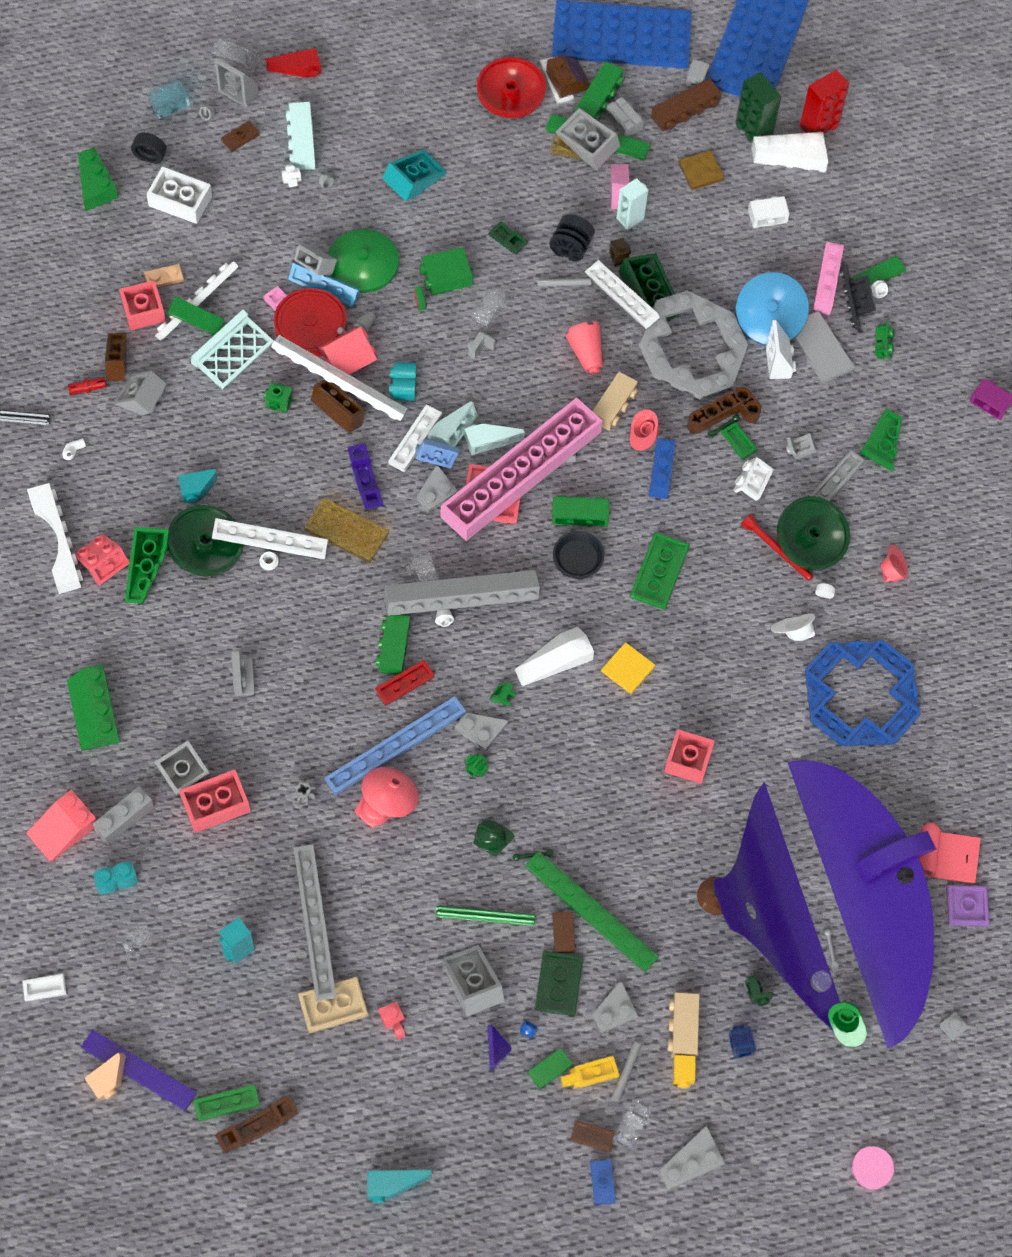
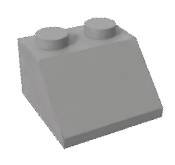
(141, 393)
(181, 767)

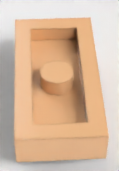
(165, 275)

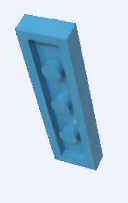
(344, 292)

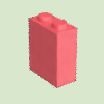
(349, 351)

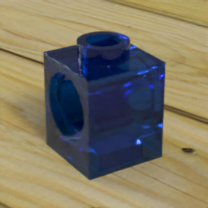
(742, 1041)

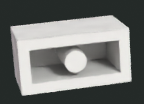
(768, 211)

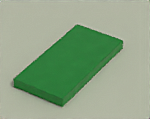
(659, 570)

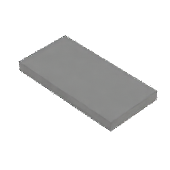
(823, 349)

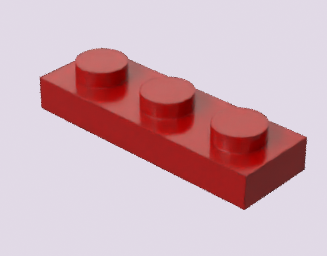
(404, 682)

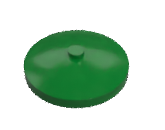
(364, 259)

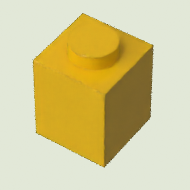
(683, 1070)

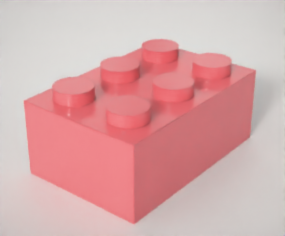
(214, 801)

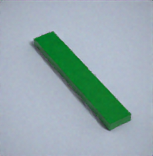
(628, 145)

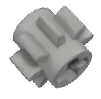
(299, 795)

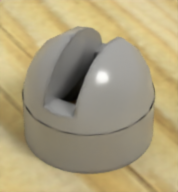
(205, 110)
(327, 179)

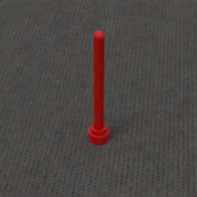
(751, 524)

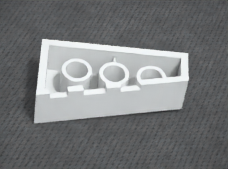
(792, 150)

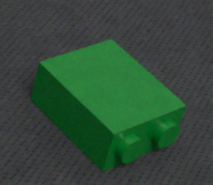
(446, 271)

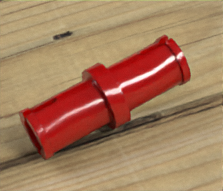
(87, 386)

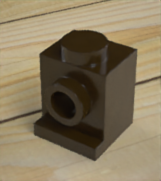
(619, 250)

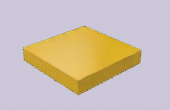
(628, 668)

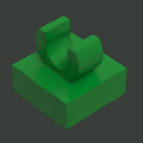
(501, 692)

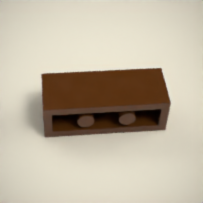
(338, 405)

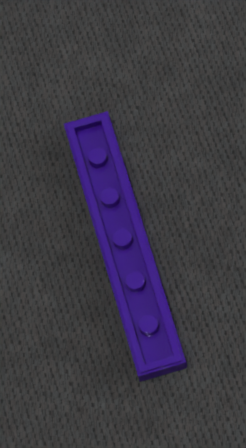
(141, 1071)

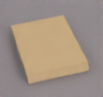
(332, 1012)

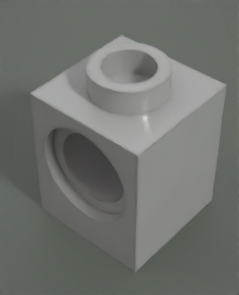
(697, 73)

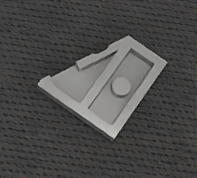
(436, 490)
(480, 729)
(614, 1010)

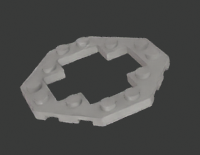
(681, 376)

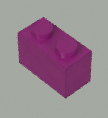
(992, 399)

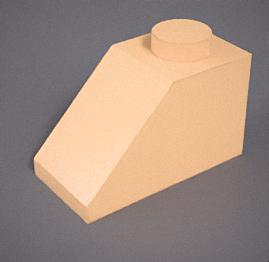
(107, 1077)

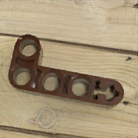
(701, 420)

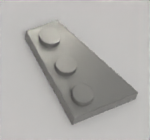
(692, 1161)

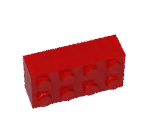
(824, 103)

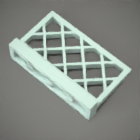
(218, 342)

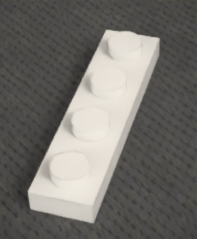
(419, 430)

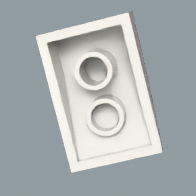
(779, 353)

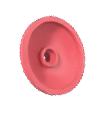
(390, 792)

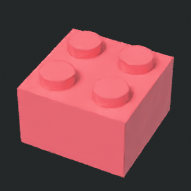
(142, 305)
(689, 756)

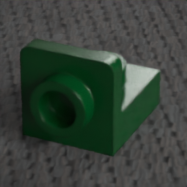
(754, 990)

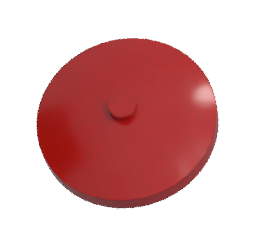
(511, 87)

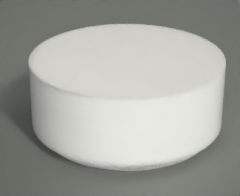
(825, 590)

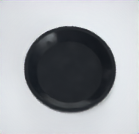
(578, 554)

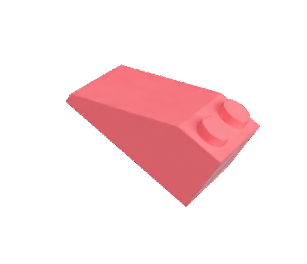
(62, 826)

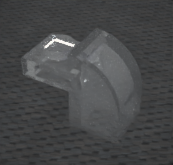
(633, 1124)

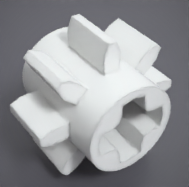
(291, 175)

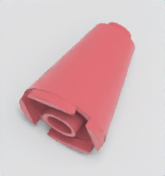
(587, 345)

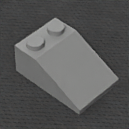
(235, 83)
(588, 138)
(473, 980)

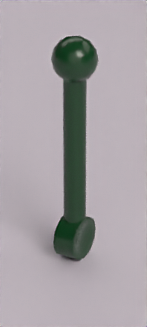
(711, 434)
(516, 857)

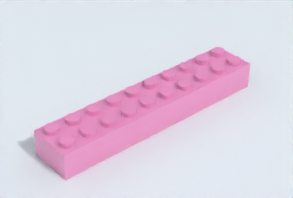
(521, 469)

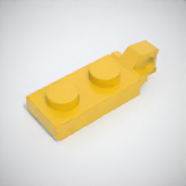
(591, 1073)

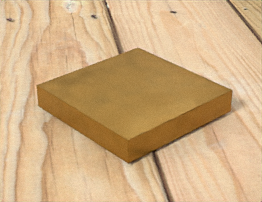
(701, 170)

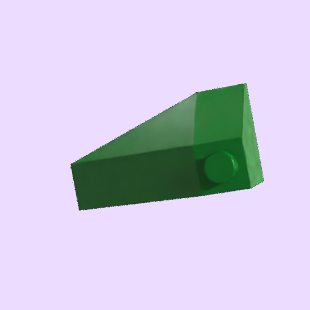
(147, 554)

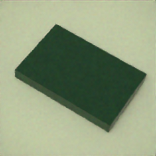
(559, 983)

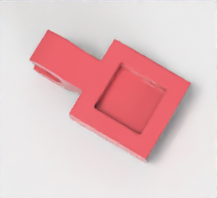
(392, 1017)

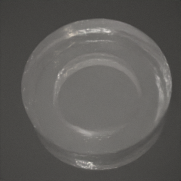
(820, 981)

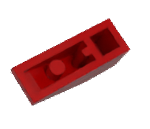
(299, 64)

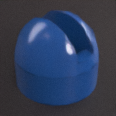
(528, 1028)

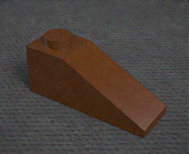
(116, 357)

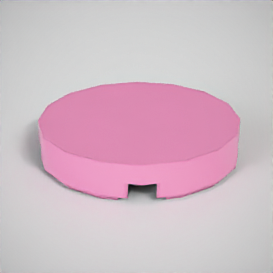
(872, 1167)

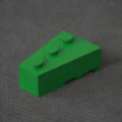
(95, 180)

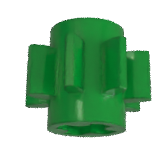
(476, 765)

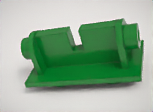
(884, 334)

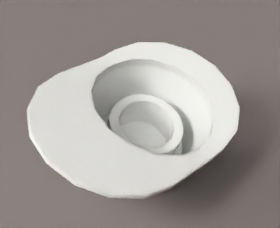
(796, 628)

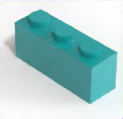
(236, 941)

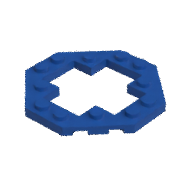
(866, 732)

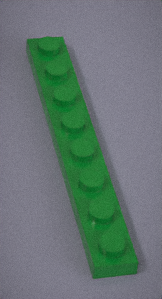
(591, 911)

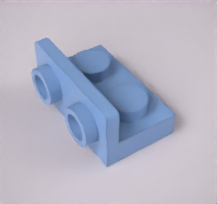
(436, 453)

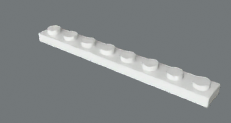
(333, 374)

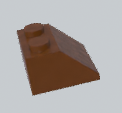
(566, 76)

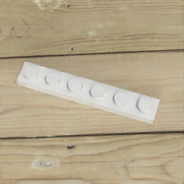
(213, 282)
(622, 294)
(269, 538)

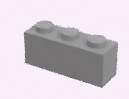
(123, 815)

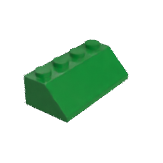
(93, 708)

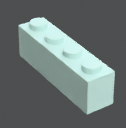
(302, 136)

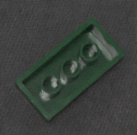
(757, 107)

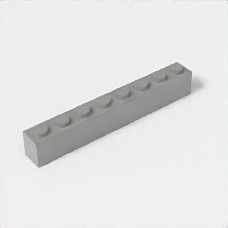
(461, 592)

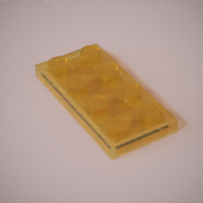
(346, 530)

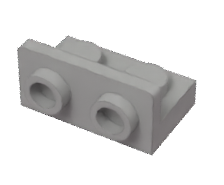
(242, 675)

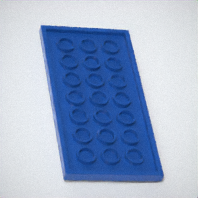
(622, 34)
(756, 42)

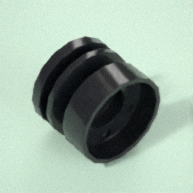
(572, 237)

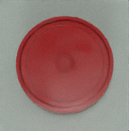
(309, 318)

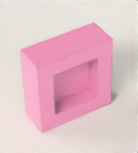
(274, 297)

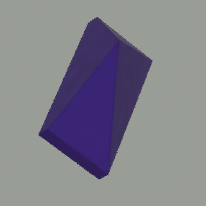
(497, 1047)

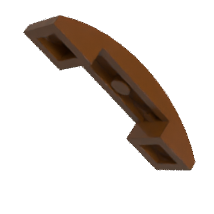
(257, 1125)

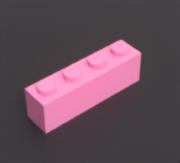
(828, 278)

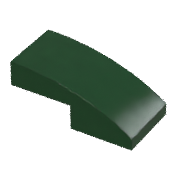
(506, 237)

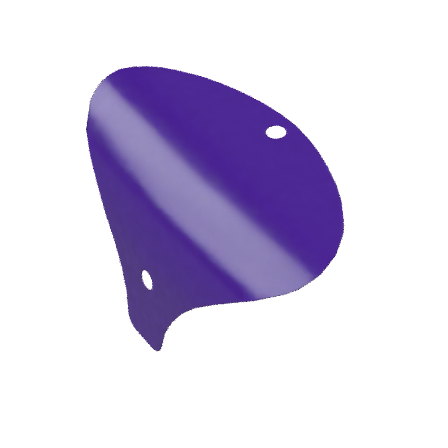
(883, 918)

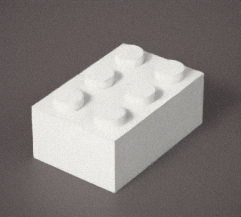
(179, 195)

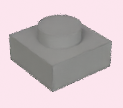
(953, 1026)

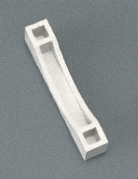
(64, 570)

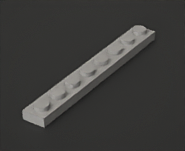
(314, 923)

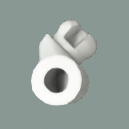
(71, 448)

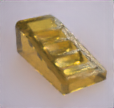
(560, 150)

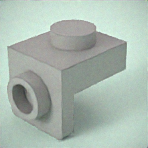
(479, 342)
(801, 446)

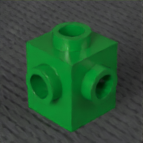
(278, 397)

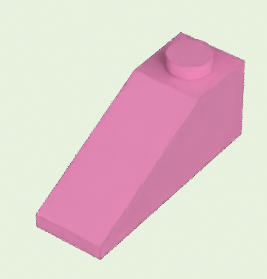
(619, 179)

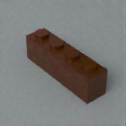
(685, 105)

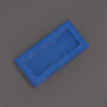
(602, 1182)

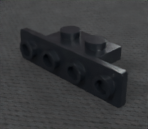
(859, 295)

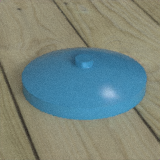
(768, 299)

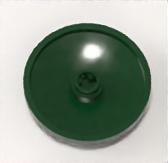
(813, 533)
(193, 544)

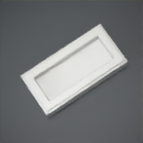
(44, 987)

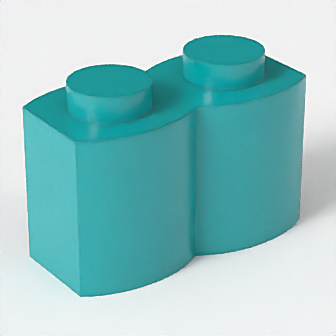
(404, 381)
(120, 876)

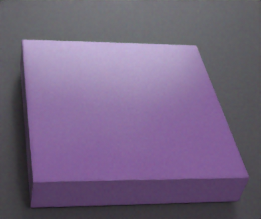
(967, 905)

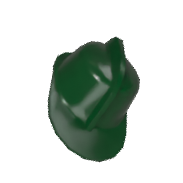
(492, 837)

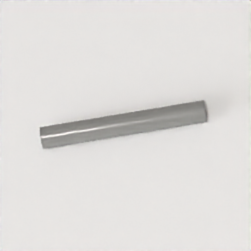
(564, 282)
(626, 1071)

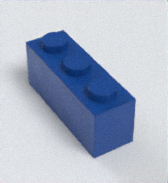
(662, 468)

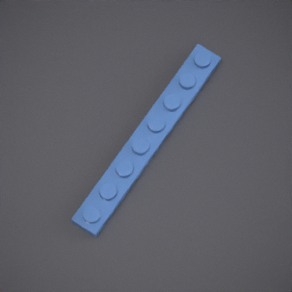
(395, 745)

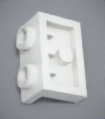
(753, 478)

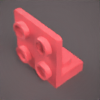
(102, 558)

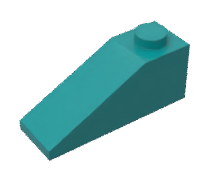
(390, 1183)

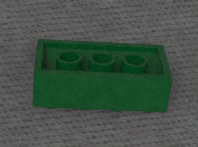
(646, 278)

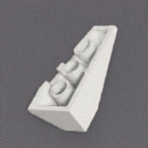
(560, 654)

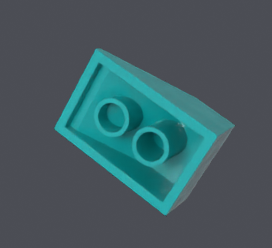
(413, 174)

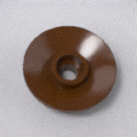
(707, 898)

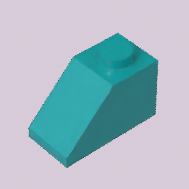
(196, 485)

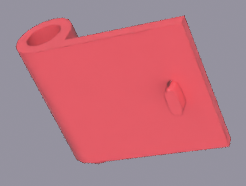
(950, 857)

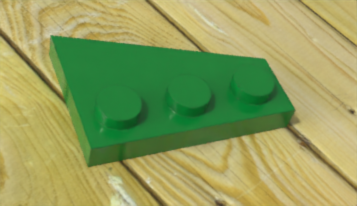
(883, 440)

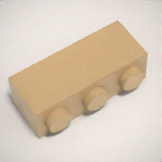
(616, 400)
(684, 1024)

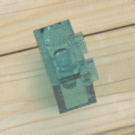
(168, 99)

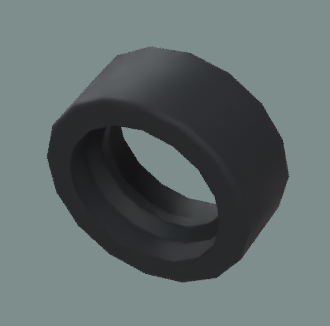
(145, 140)

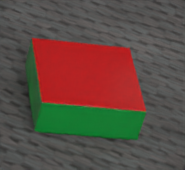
(419, 297)

